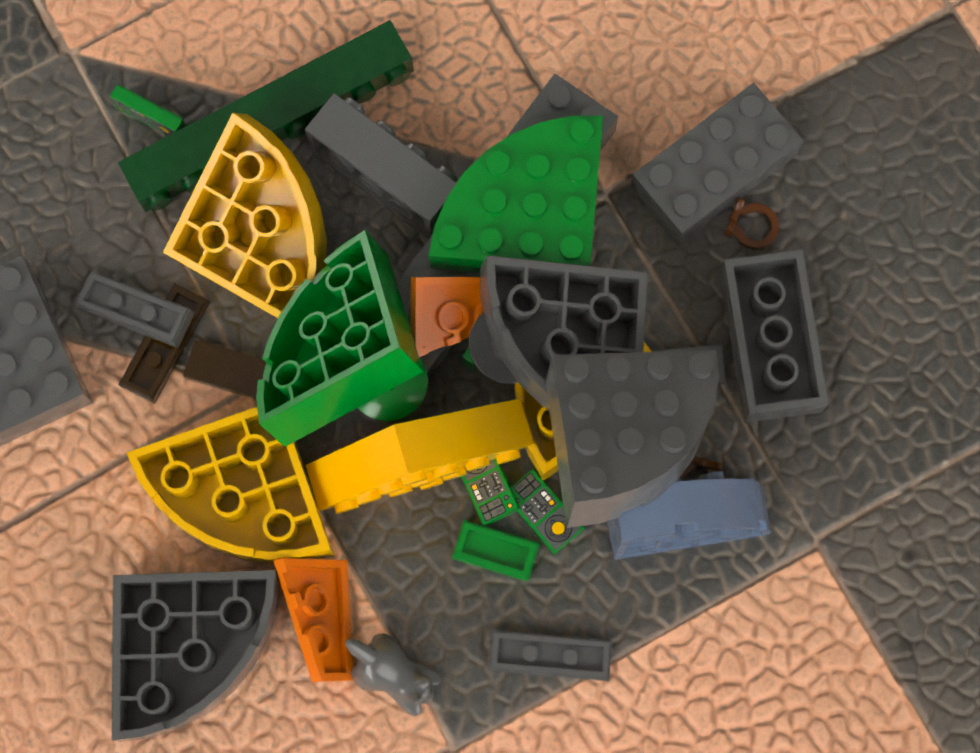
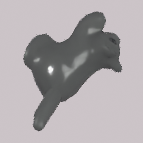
(387, 669)

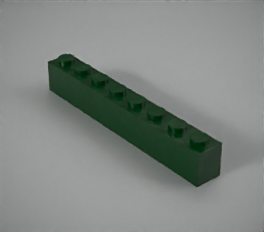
(281, 106)

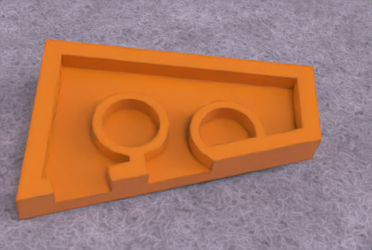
(443, 310)
(320, 613)

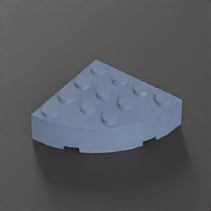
(692, 516)

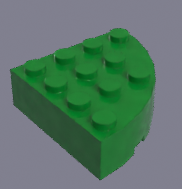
(524, 199)
(336, 343)

